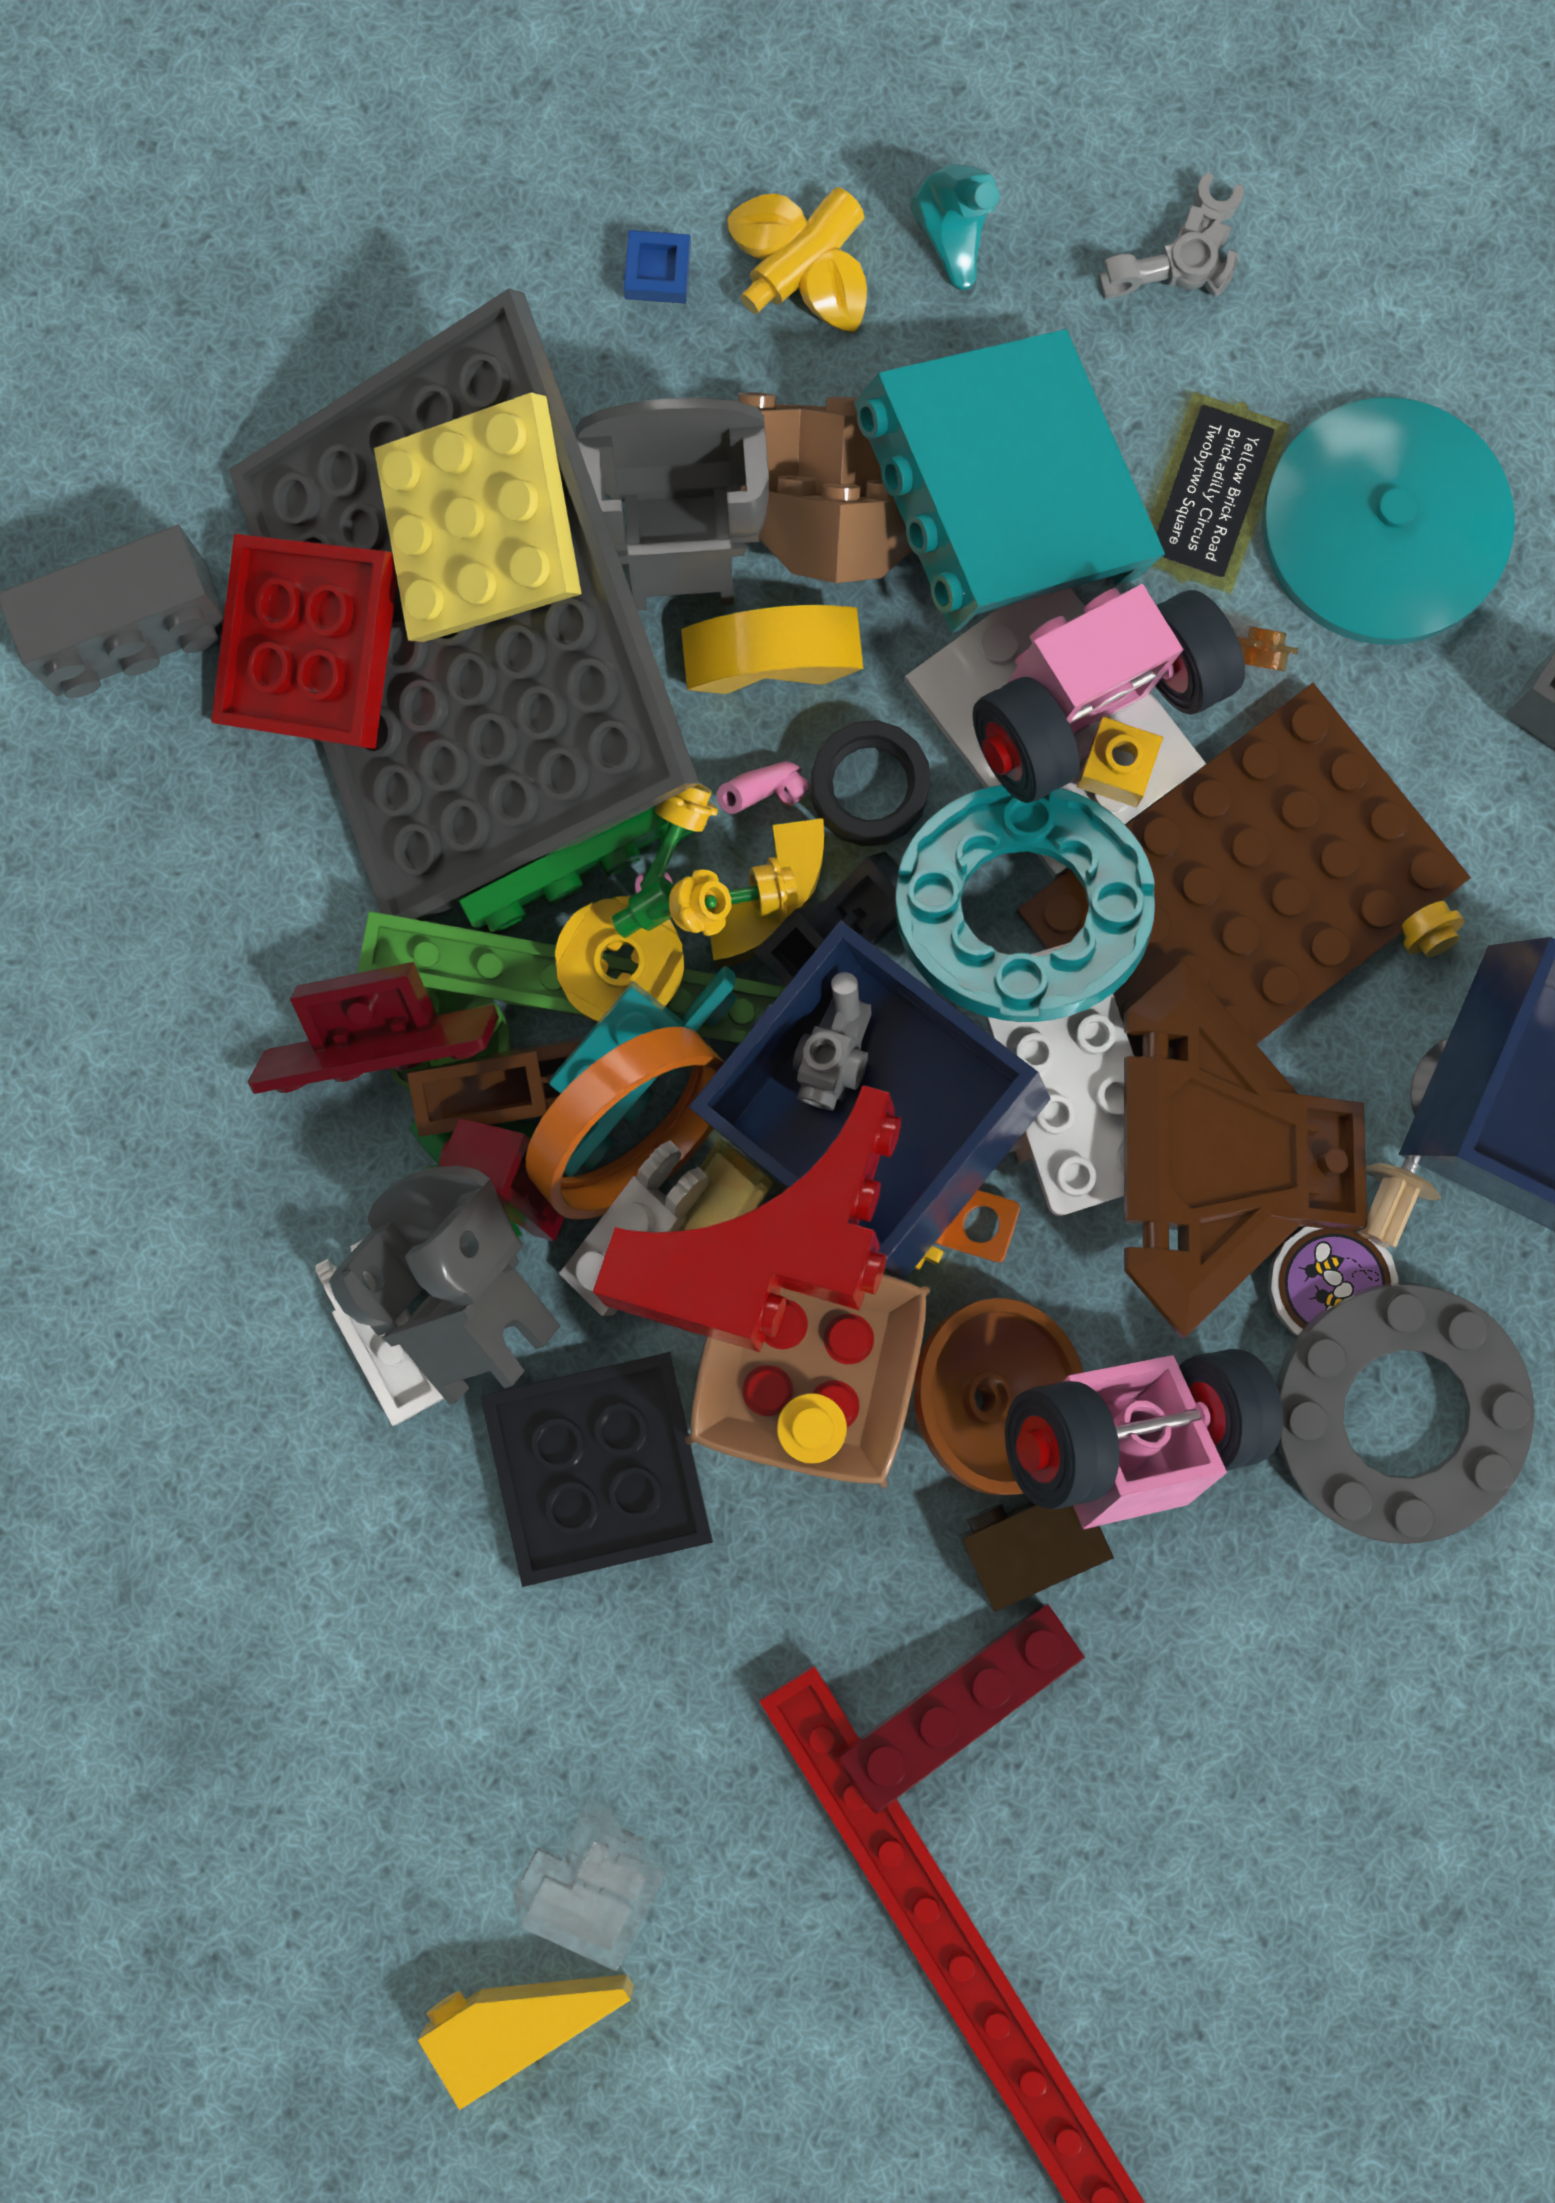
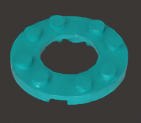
(1024, 985)

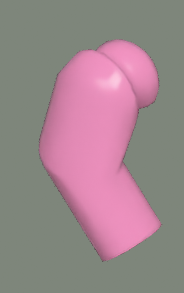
(761, 783)

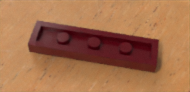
(959, 1707)

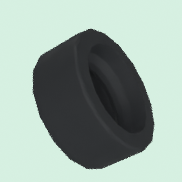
(886, 738)

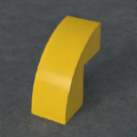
(772, 643)
(795, 846)

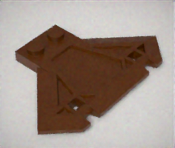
(1223, 1152)

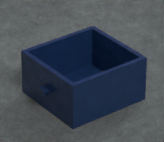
(948, 1079)
(1493, 1089)

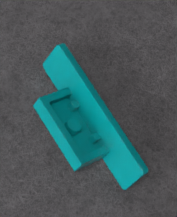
(627, 1018)

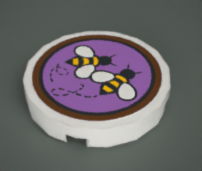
(1320, 1270)

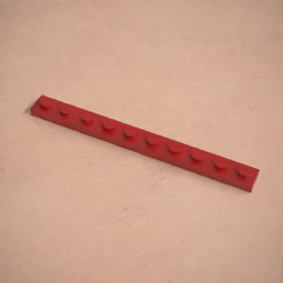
(951, 1952)

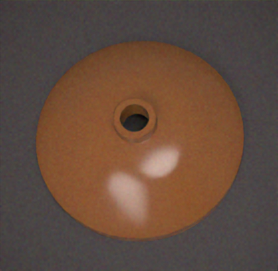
(1000, 1352)

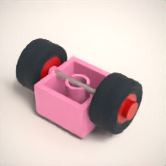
(1094, 670)
(1142, 1433)

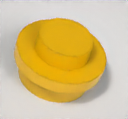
(1432, 929)
(811, 1428)

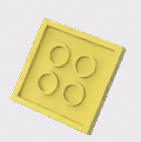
(477, 518)

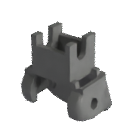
(675, 472)
(455, 1241)

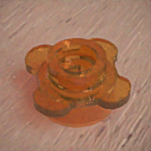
(1266, 649)

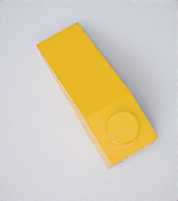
(508, 2028)

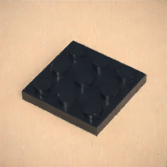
(596, 1469)

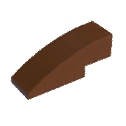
(488, 1087)

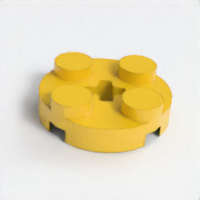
(584, 971)

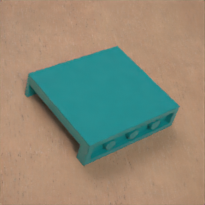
(1006, 475)

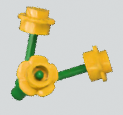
(700, 900)

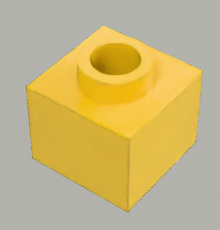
(1108, 778)

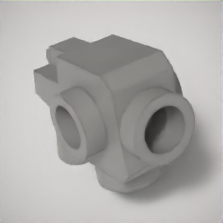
(832, 1056)

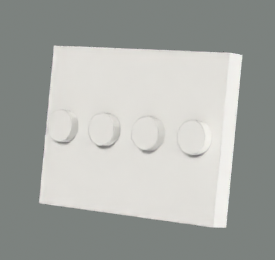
(985, 661)

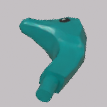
(951, 214)

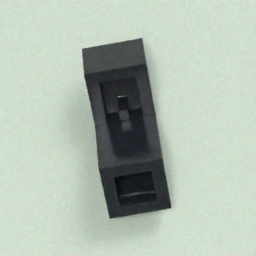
(861, 901)

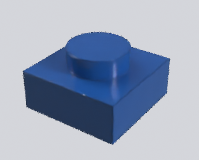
(657, 266)

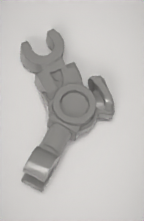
(1190, 258)

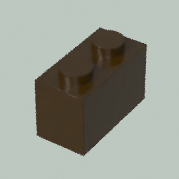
(1029, 1550)

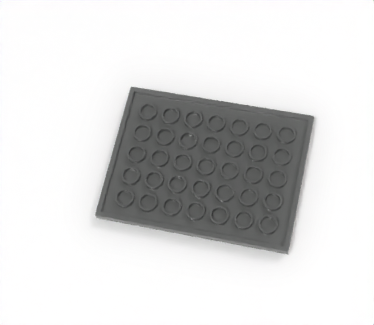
(499, 731)

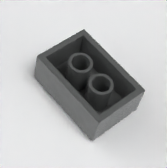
(114, 613)

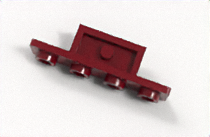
(368, 1026)

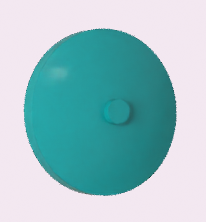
(1388, 521)

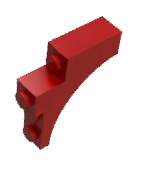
(805, 1240)

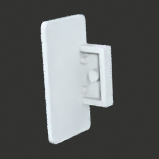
(1081, 1129)

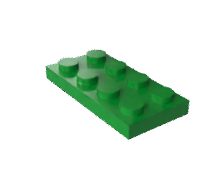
(560, 872)

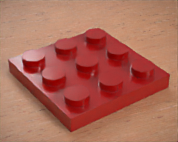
(305, 639)

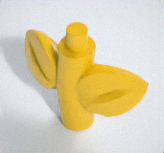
(803, 255)

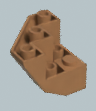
(826, 493)

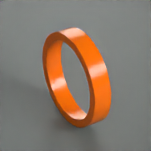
(594, 1094)

